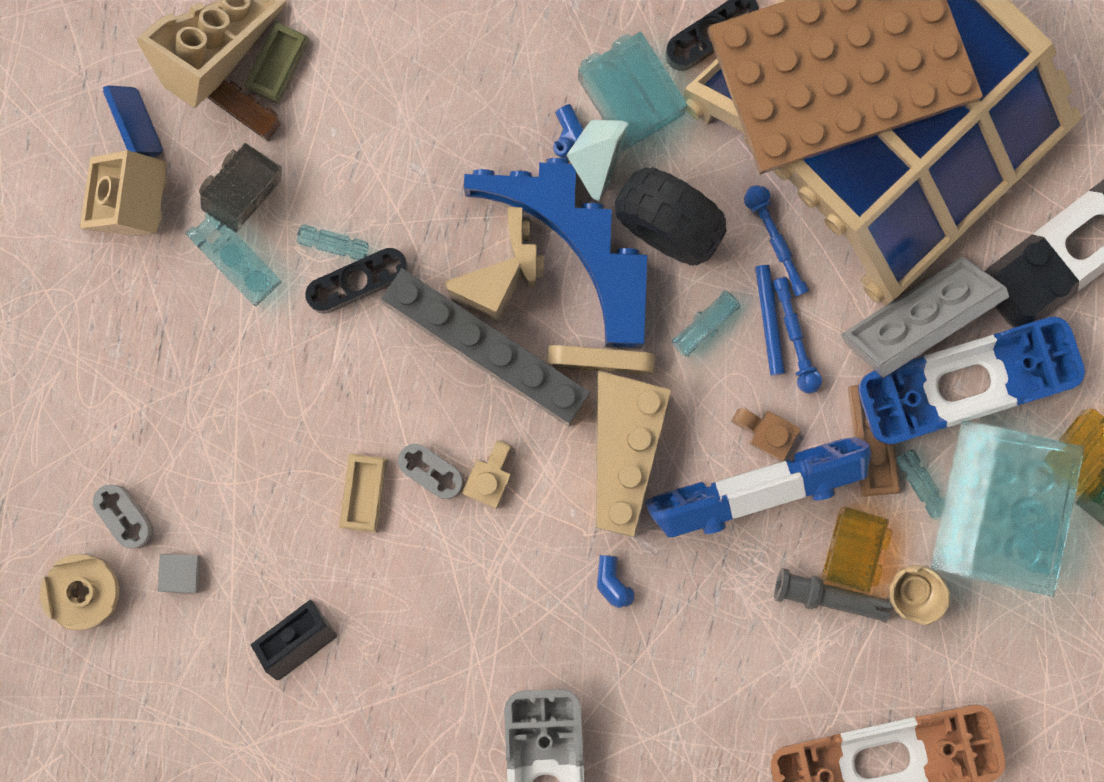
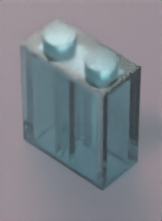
(632, 87)

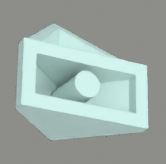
(597, 153)

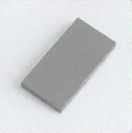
(924, 316)

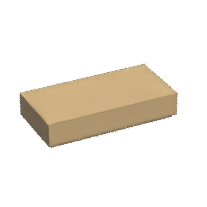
(363, 493)

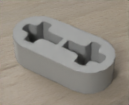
(435, 463)
(116, 523)

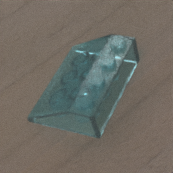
(1007, 508)

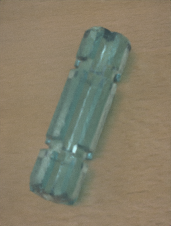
(332, 242)
(921, 483)

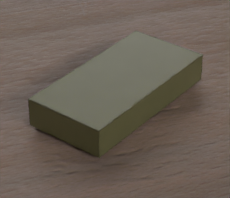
(276, 62)

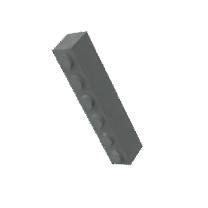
(485, 347)

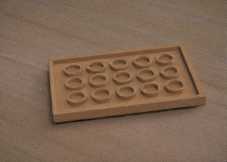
(839, 72)

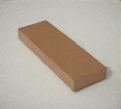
(883, 469)

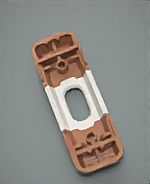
(942, 747)

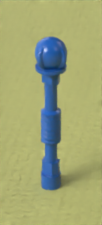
(757, 200)
(809, 379)

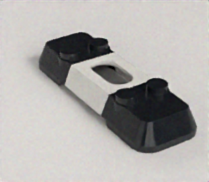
(1041, 270)

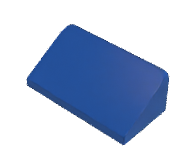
(132, 120)

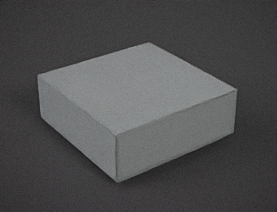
(178, 573)

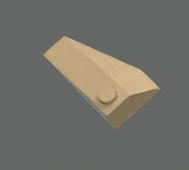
(204, 45)

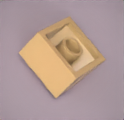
(124, 194)

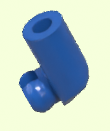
(571, 130)
(610, 585)

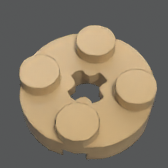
(98, 604)

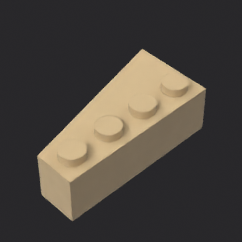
(626, 442)

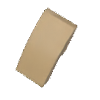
(519, 230)

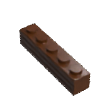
(246, 109)

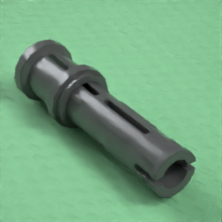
(814, 593)

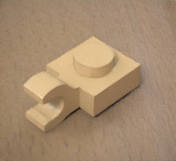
(488, 479)

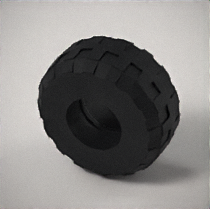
(671, 216)

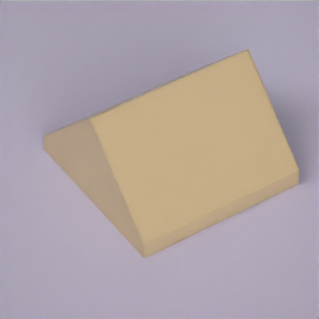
(486, 289)

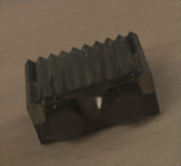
(239, 187)

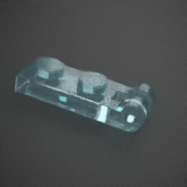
(235, 260)

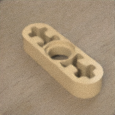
(601, 359)

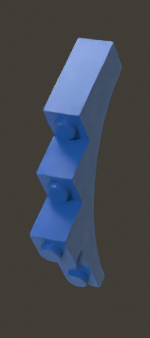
(587, 230)

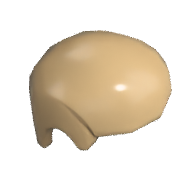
(919, 594)

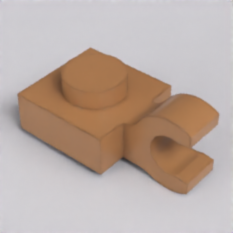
(770, 434)

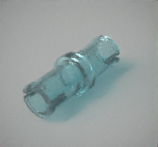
(705, 323)

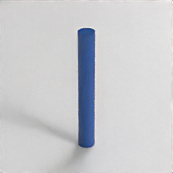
(770, 320)

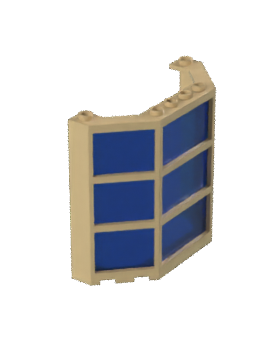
(927, 182)

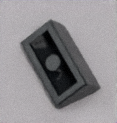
(293, 640)

